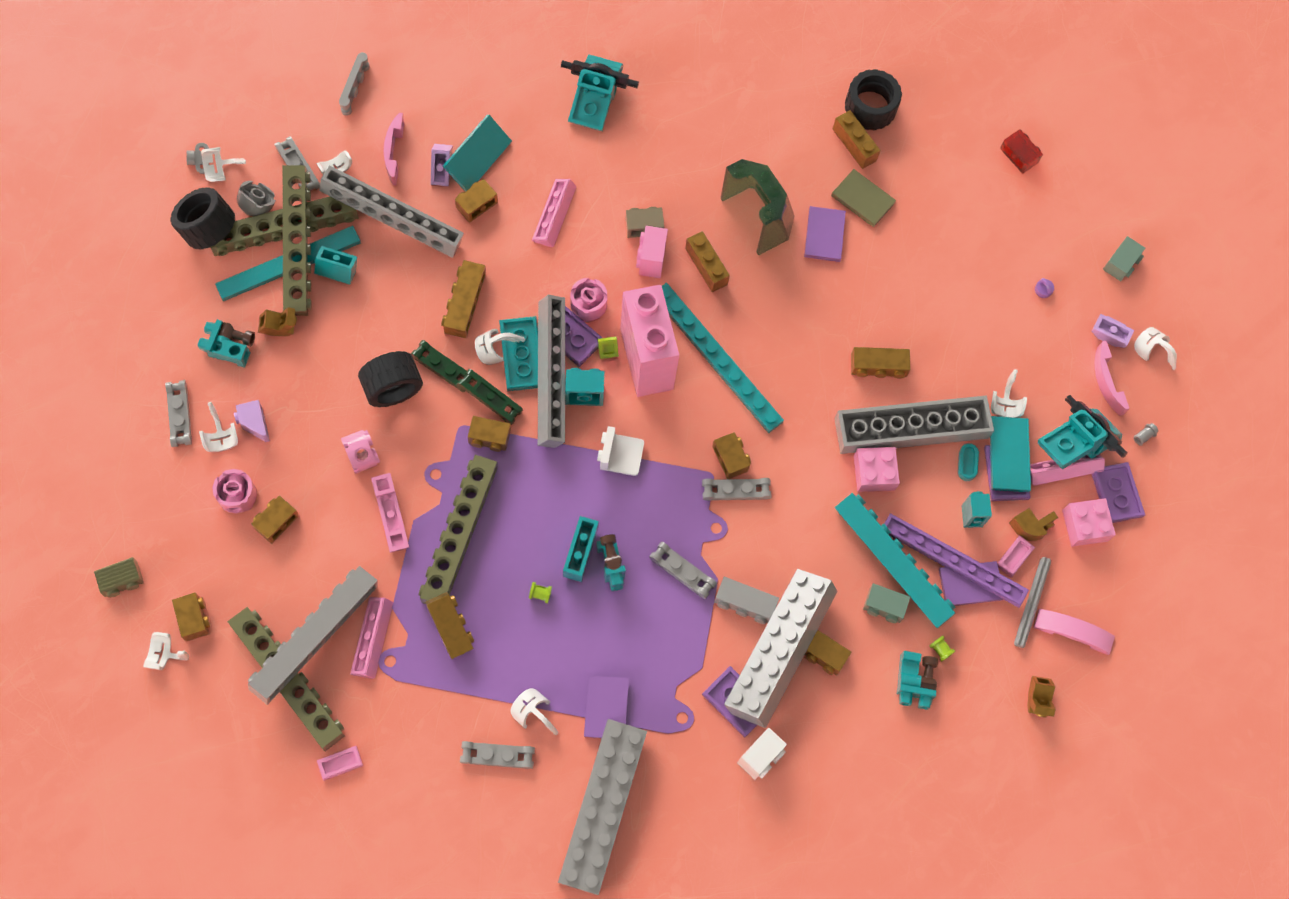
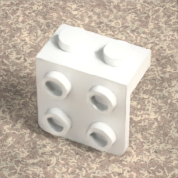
(620, 453)

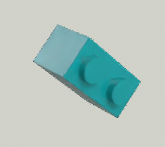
(335, 265)
(976, 510)

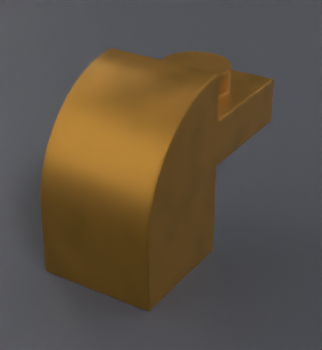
(277, 323)
(1030, 527)
(1040, 697)

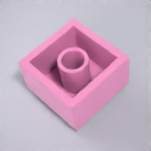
(651, 251)
(876, 469)
(1088, 522)

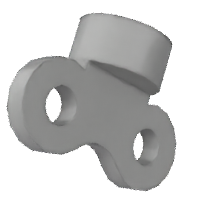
(195, 158)

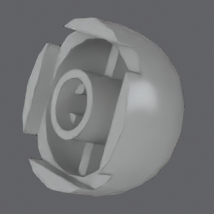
(255, 198)

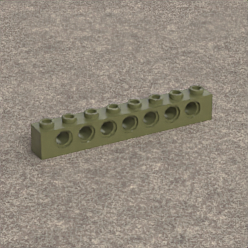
(290, 175)
(274, 219)
(477, 466)
(325, 738)

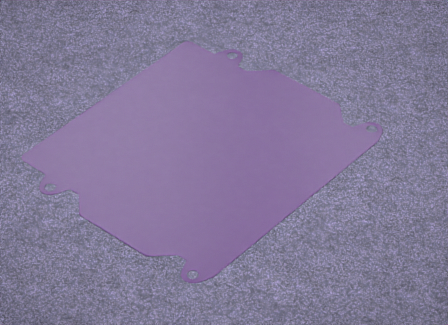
(644, 632)

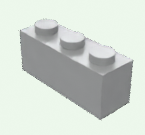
(746, 600)

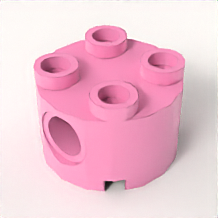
(588, 299)
(365, 459)
(234, 491)

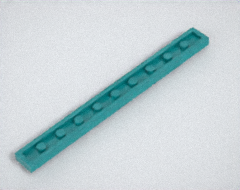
(721, 361)

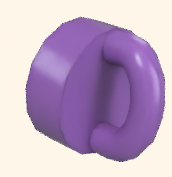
(1044, 288)

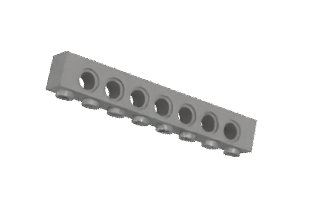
(390, 211)

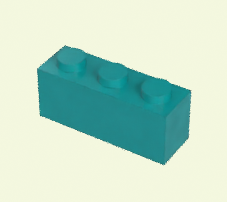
(580, 549)

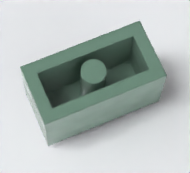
(1124, 258)
(886, 603)

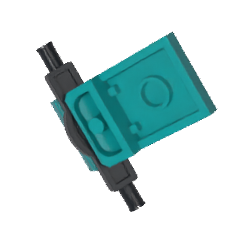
(595, 89)
(1084, 434)

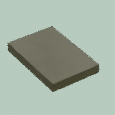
(863, 198)

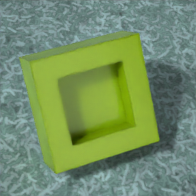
(608, 347)

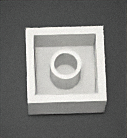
(758, 757)

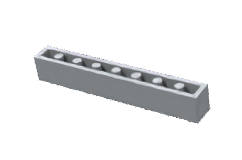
(551, 371)
(312, 635)

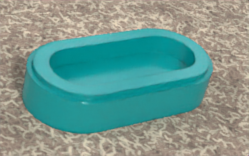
(968, 462)

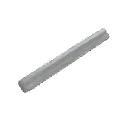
(1032, 602)

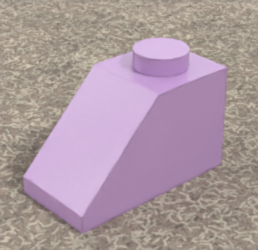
(439, 155)
(252, 419)

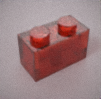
(1021, 151)

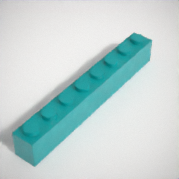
(895, 560)

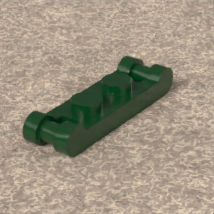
(439, 364)
(490, 396)

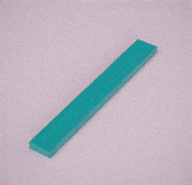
(273, 269)

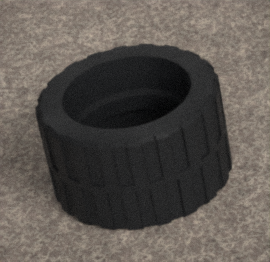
(880, 83)
(202, 218)
(390, 379)

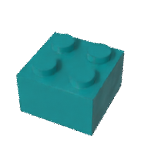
(584, 387)

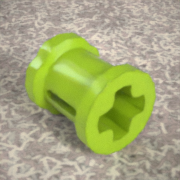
(540, 592)
(942, 648)

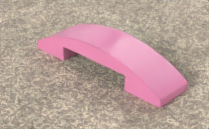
(395, 130)
(1115, 399)
(390, 512)
(1074, 629)

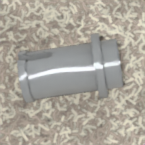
(1149, 431)

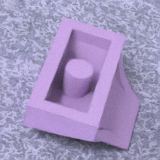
(1112, 331)

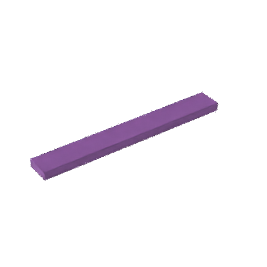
(956, 561)

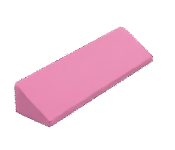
(554, 212)
(1049, 471)
(372, 637)

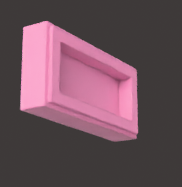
(1015, 556)
(339, 763)

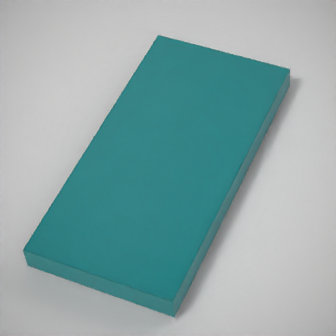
(477, 153)
(520, 357)
(1010, 454)

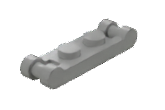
(351, 87)
(294, 157)
(178, 413)
(736, 489)
(683, 570)
(497, 755)

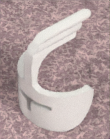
(338, 161)
(209, 170)
(1144, 349)
(491, 356)
(1014, 412)
(215, 446)
(156, 643)
(518, 706)

